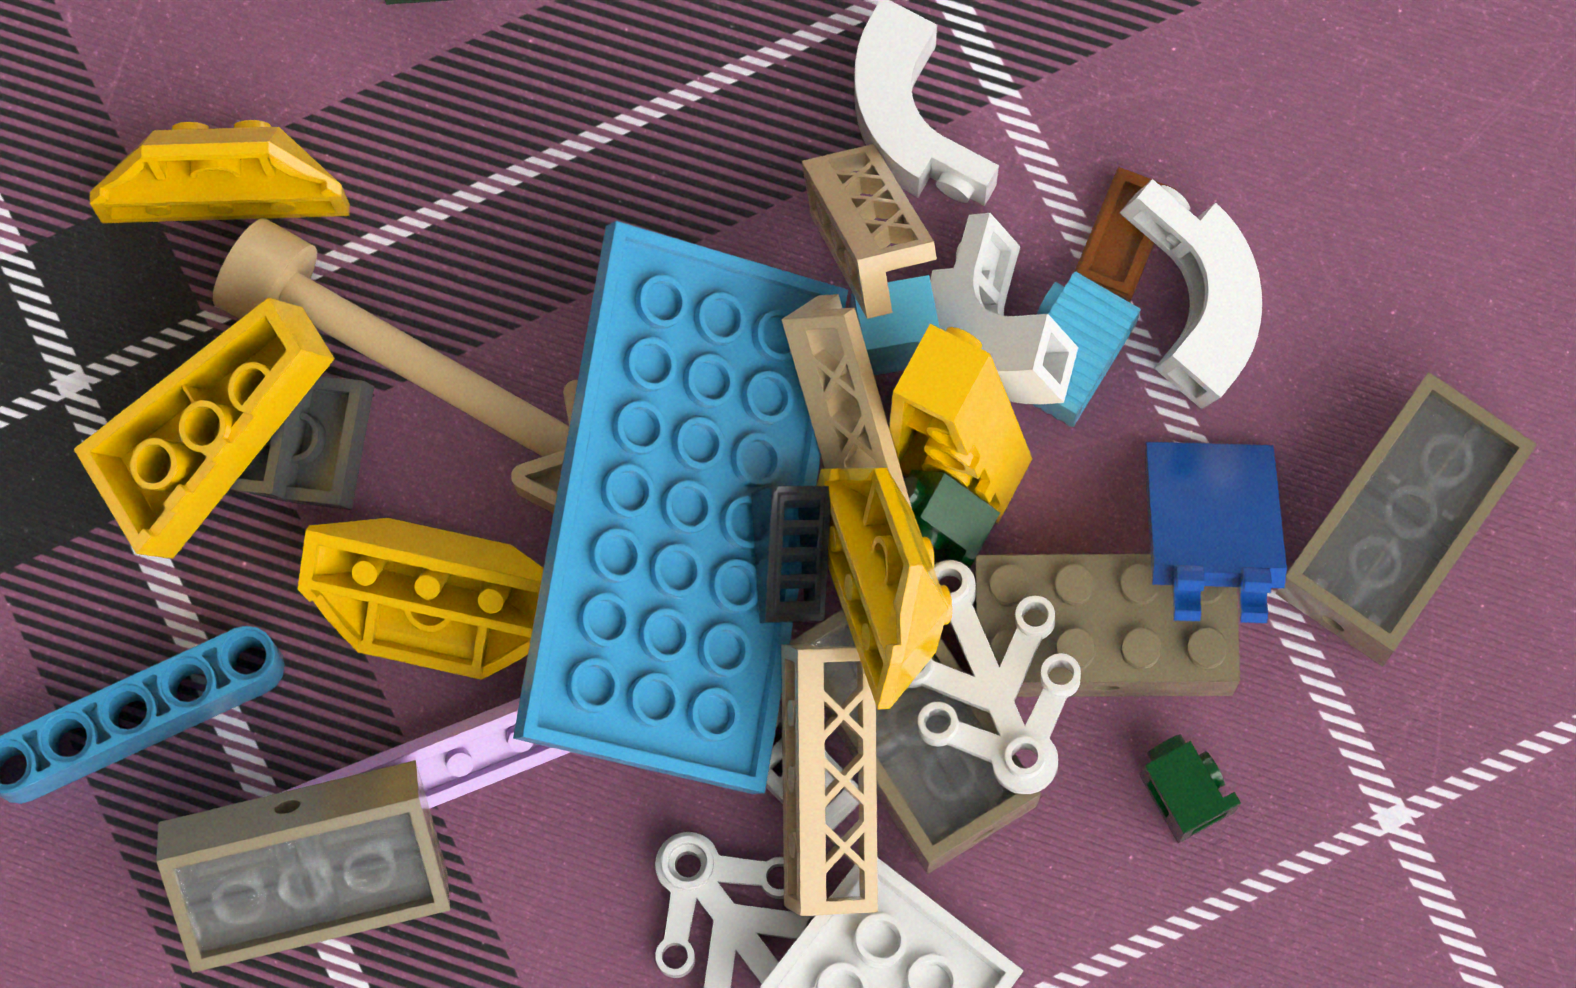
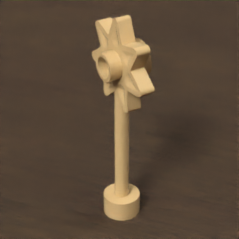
(280, 266)

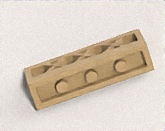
(849, 223)
(840, 387)
(804, 783)

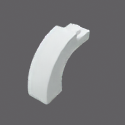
(886, 68)
(1220, 285)
(1027, 350)

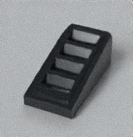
(769, 529)

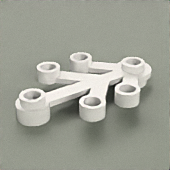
(996, 689)
(734, 925)

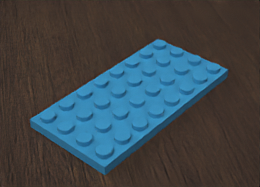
(649, 569)

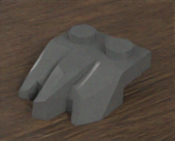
(316, 449)

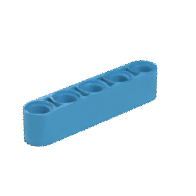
(164, 715)

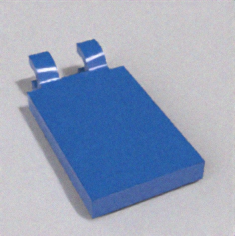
(1215, 524)

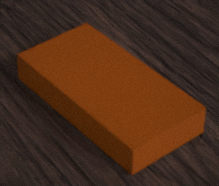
(1116, 248)

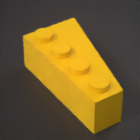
(958, 418)
(202, 426)

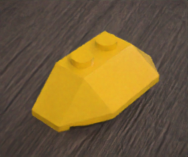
(217, 176)
(883, 578)
(422, 593)

